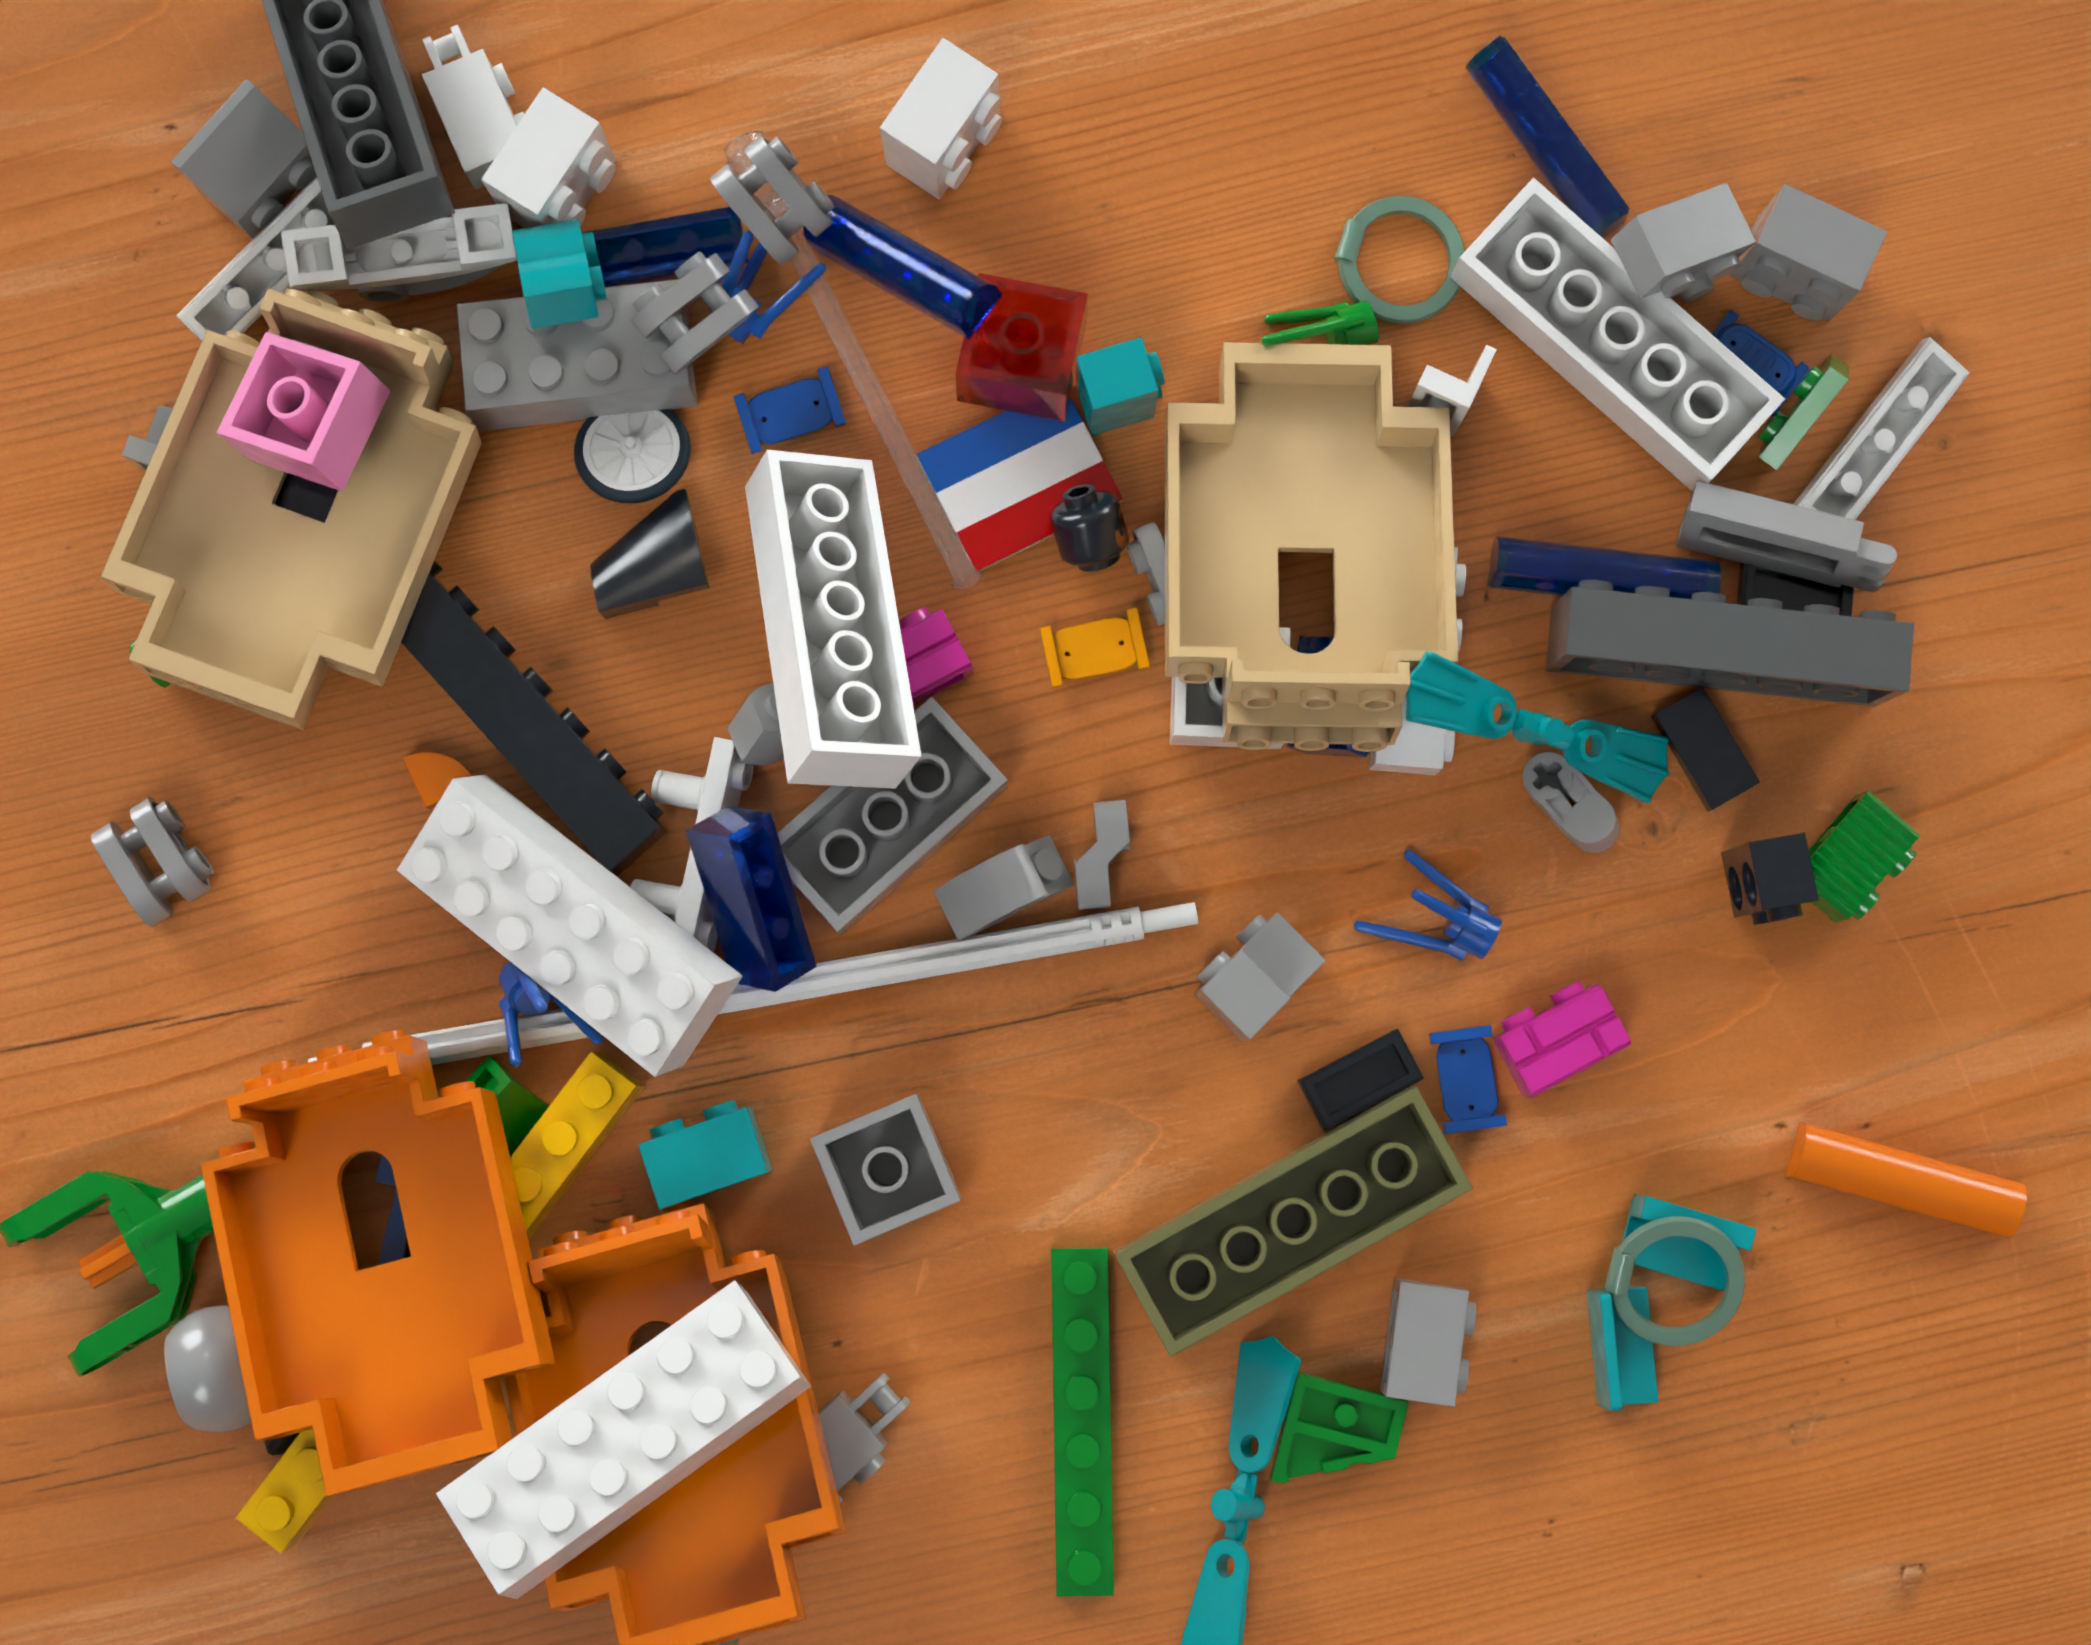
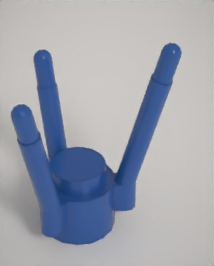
(758, 324)
(1468, 924)
(530, 998)

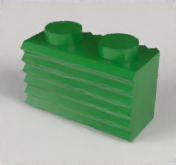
(1857, 855)

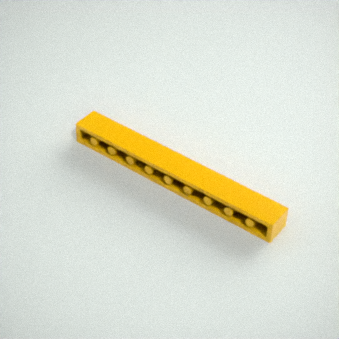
(543, 1171)

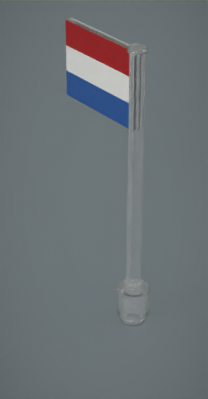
(981, 489)

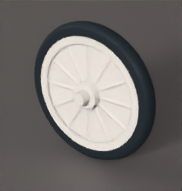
(632, 454)

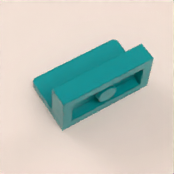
(1685, 1255)
(1620, 1358)

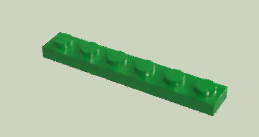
(1082, 1422)

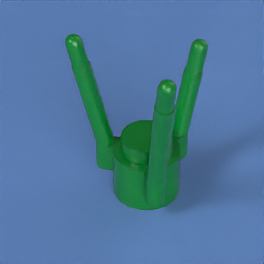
(1342, 325)

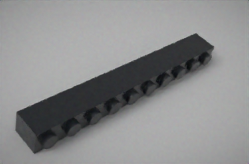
(515, 712)

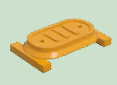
(1094, 648)

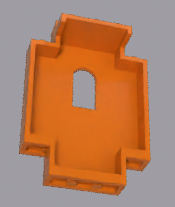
(395, 1357)
(716, 1546)

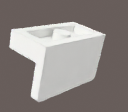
(1446, 391)

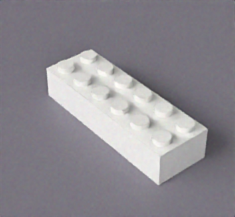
(1626, 354)
(831, 621)
(569, 923)
(622, 1441)

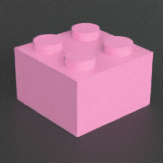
(304, 411)

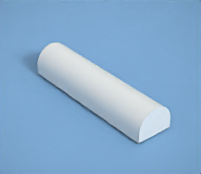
(237, 291)
(1885, 432)

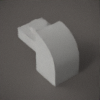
(1003, 886)

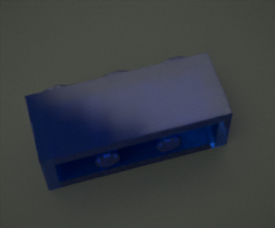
(751, 897)

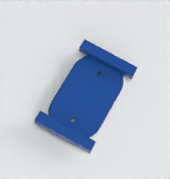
(1761, 356)
(790, 411)
(1467, 1079)

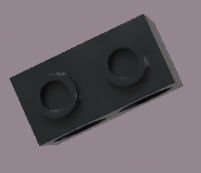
(1770, 878)

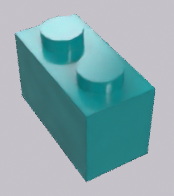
(1118, 385)
(704, 1155)

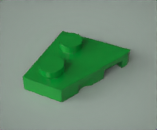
(1335, 1427)

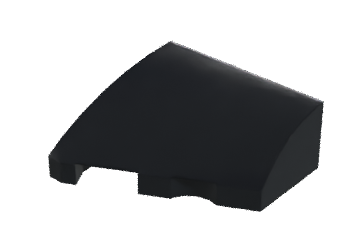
(651, 561)

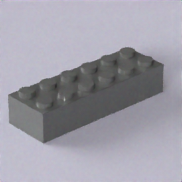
(359, 116)
(1730, 645)

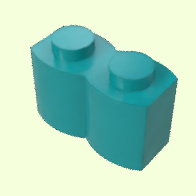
(558, 273)

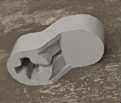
(1551, 783)
(1092, 867)

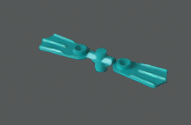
(1464, 702)
(1259, 1406)

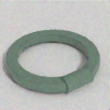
(1350, 246)
(1622, 1268)

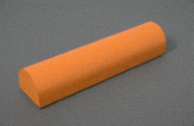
(1907, 1180)

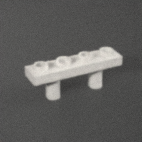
(707, 794)

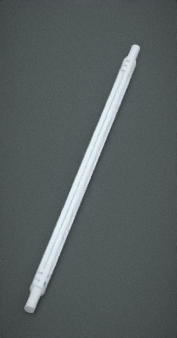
(851, 974)

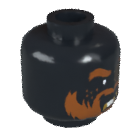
(1089, 528)

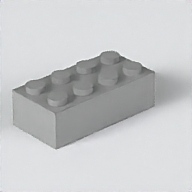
(567, 368)
(867, 840)

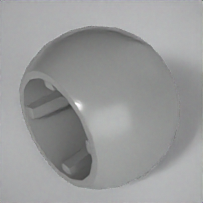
(206, 1371)

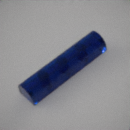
(1547, 137)
(662, 245)
(905, 268)
(1558, 567)

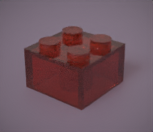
(1024, 350)

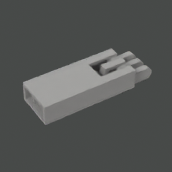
(1783, 538)

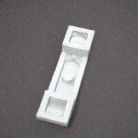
(435, 250)

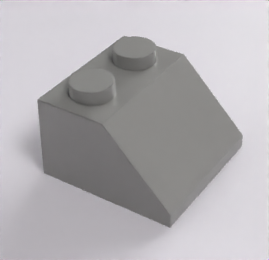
(247, 159)

